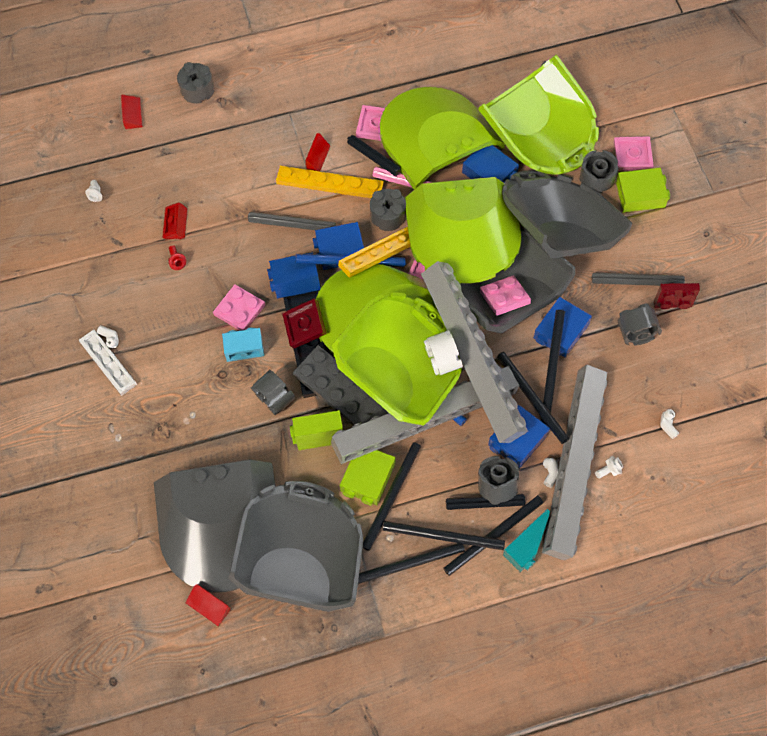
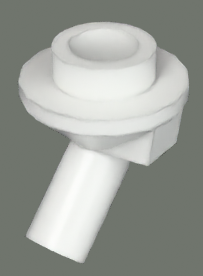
(93, 192)
(613, 466)

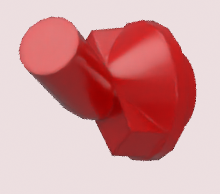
(177, 260)

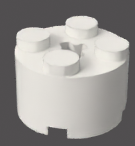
(444, 353)

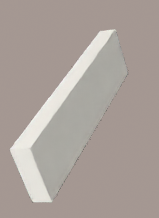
(107, 362)

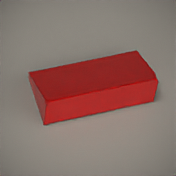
(131, 112)
(317, 153)
(175, 221)
(207, 605)

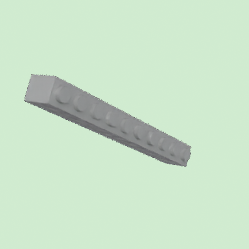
(474, 353)
(387, 429)
(575, 464)

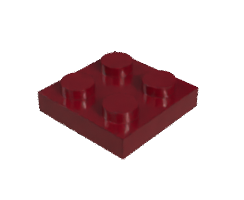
(676, 295)
(304, 323)

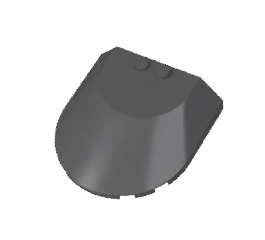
(563, 215)
(537, 273)
(202, 518)
(299, 548)

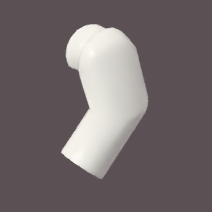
(111, 336)
(667, 423)
(552, 467)

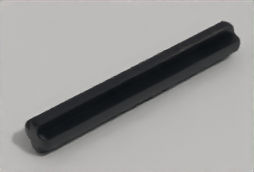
(374, 155)
(481, 502)

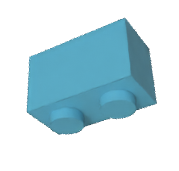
(243, 344)

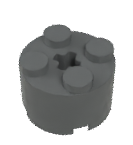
(195, 82)
(599, 170)
(388, 209)
(639, 325)
(273, 392)
(498, 479)

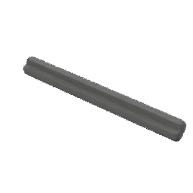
(288, 221)
(635, 279)

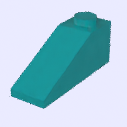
(525, 547)

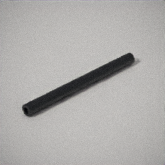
(553, 360)
(534, 399)
(391, 496)
(495, 533)
(444, 535)
(410, 562)

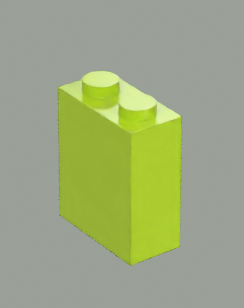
(642, 189)
(315, 429)
(368, 477)

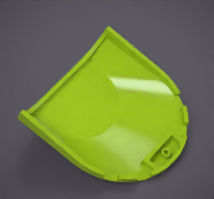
(545, 120)
(431, 130)
(464, 227)
(345, 297)
(389, 360)

